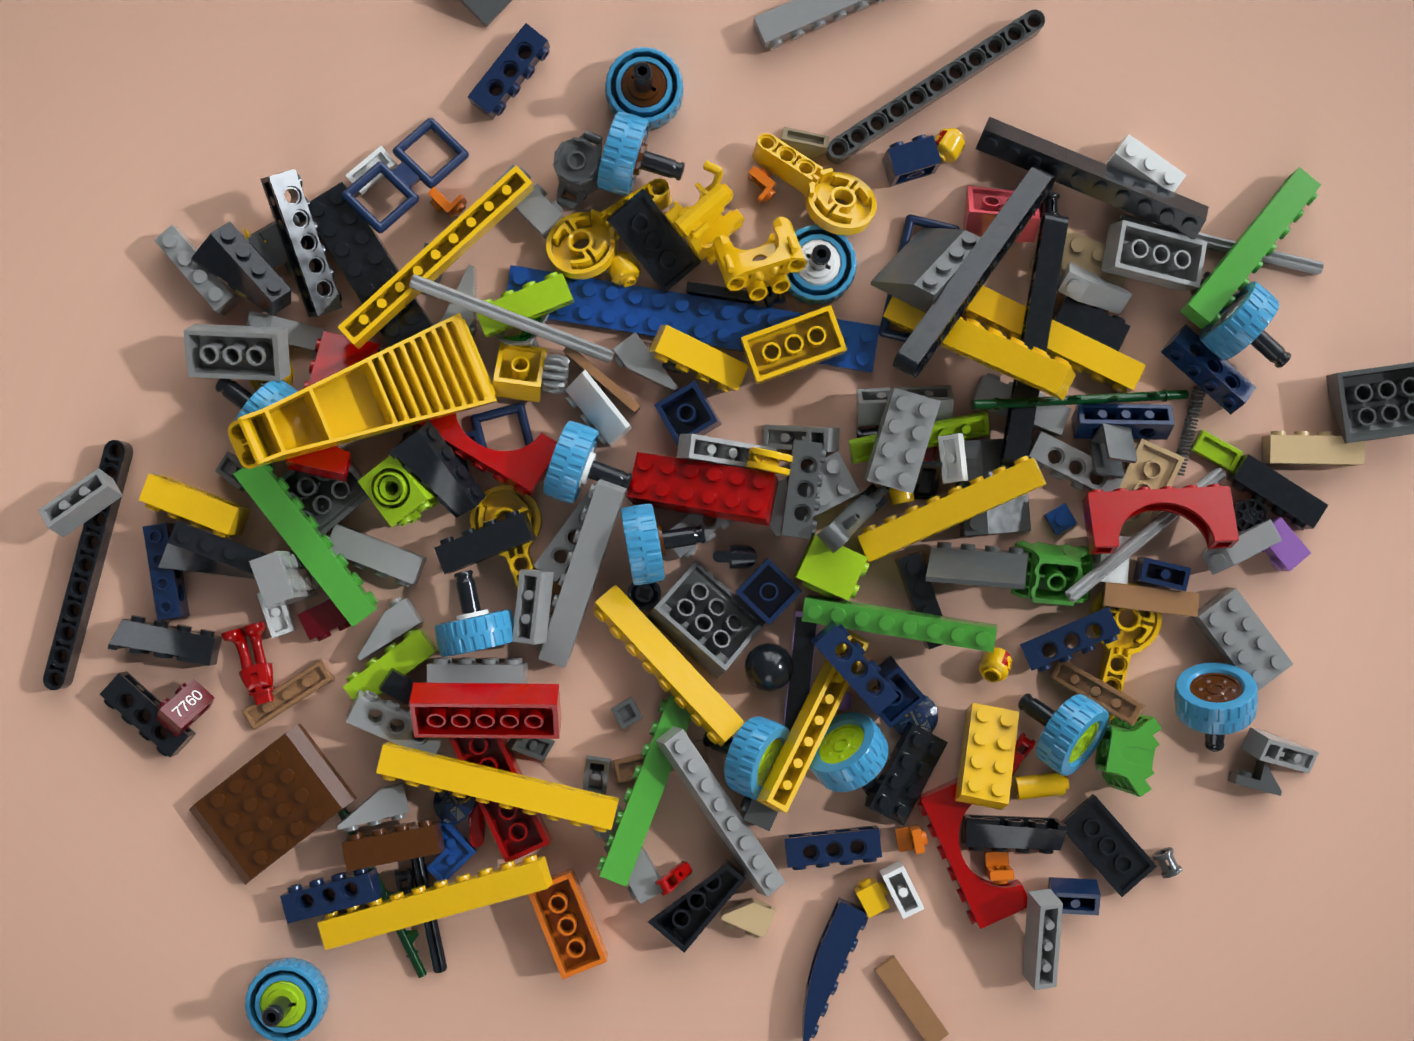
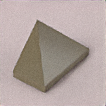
(807, 143)

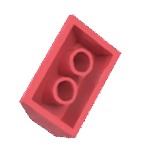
(983, 206)

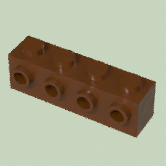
(392, 845)

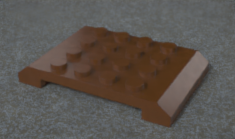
(272, 803)

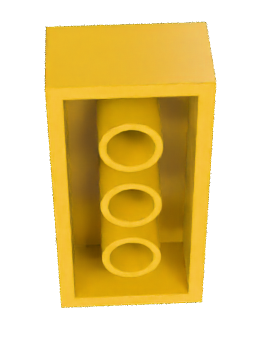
(793, 344)
(194, 504)
(987, 756)

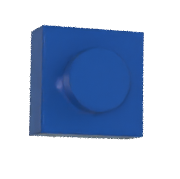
(1060, 519)

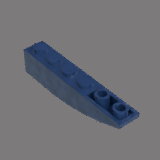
(830, 961)

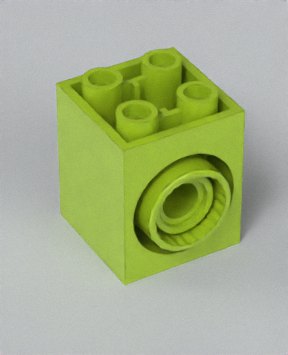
(397, 492)
(831, 572)

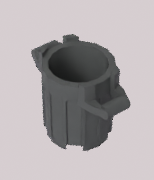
(577, 168)

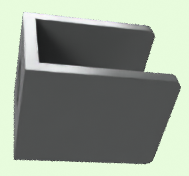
(1110, 448)

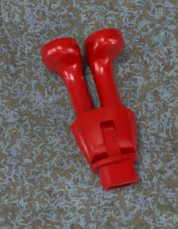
(257, 676)

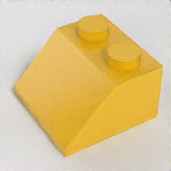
(519, 372)

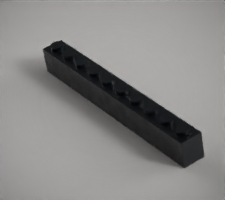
(1093, 178)

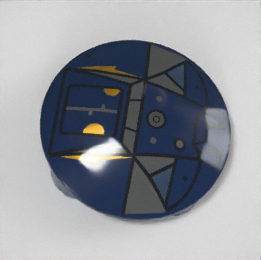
(923, 715)
(453, 808)

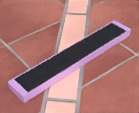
(803, 660)

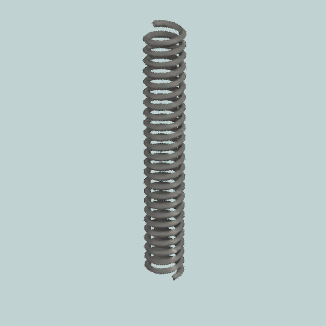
(1185, 428)

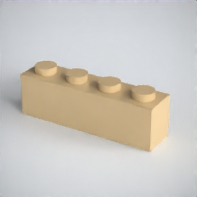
(1311, 449)

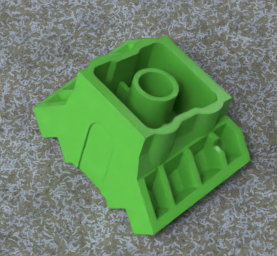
(1053, 571)
(1128, 754)

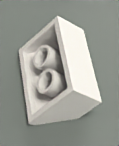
(1140, 161)
(597, 409)

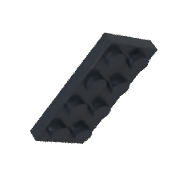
(653, 240)
(906, 773)
(1108, 845)

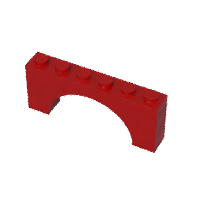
(333, 355)
(521, 467)
(1206, 507)
(985, 899)

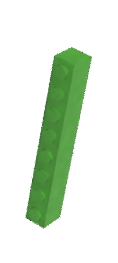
(1250, 248)
(308, 543)
(900, 623)
(641, 799)

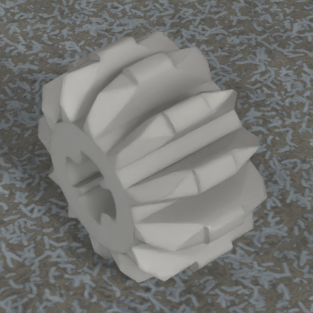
(555, 373)

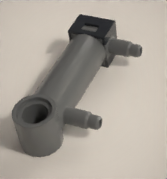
(853, 517)

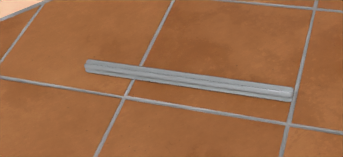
(1224, 245)
(510, 318)
(1133, 544)

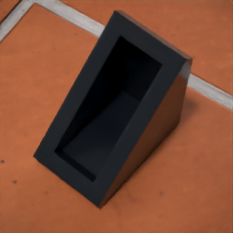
(927, 480)

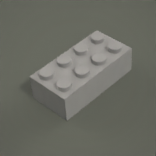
(1154, 256)
(237, 352)
(902, 439)
(835, 489)
(282, 579)
(1241, 637)
(468, 671)

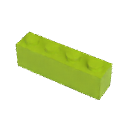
(531, 301)
(402, 657)

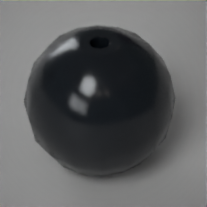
(769, 667)

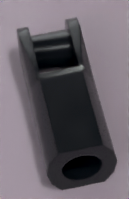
(403, 876)

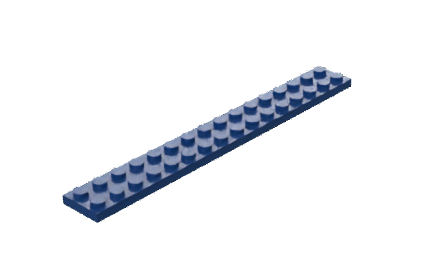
(706, 319)

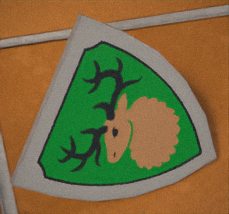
(519, 337)

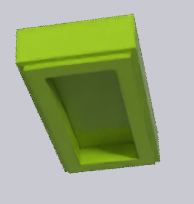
(1216, 451)

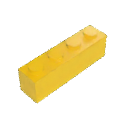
(698, 358)

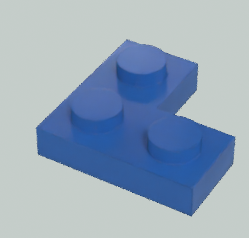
(454, 855)

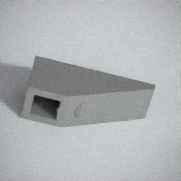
(383, 803)

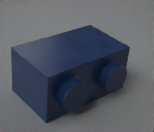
(1161, 574)
(1077, 895)

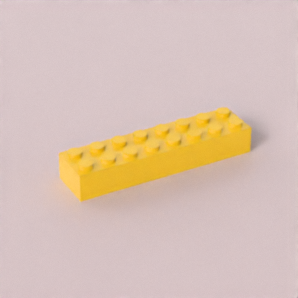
(994, 351)

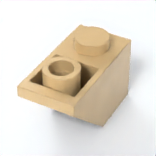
(751, 916)

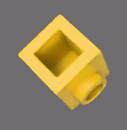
(872, 896)

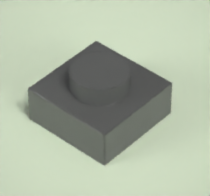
(626, 713)

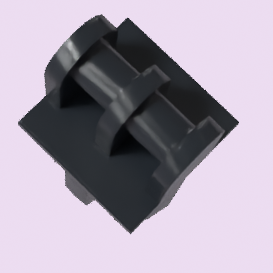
(739, 556)

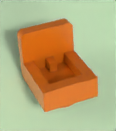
(762, 179)
(440, 202)
(911, 838)
(998, 867)

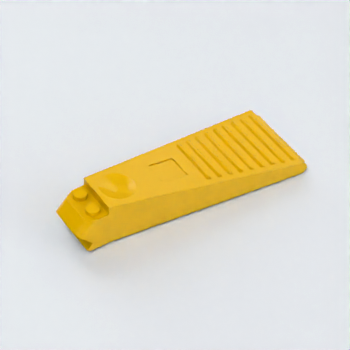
(393, 389)

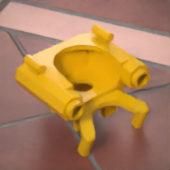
(704, 220)
(781, 256)

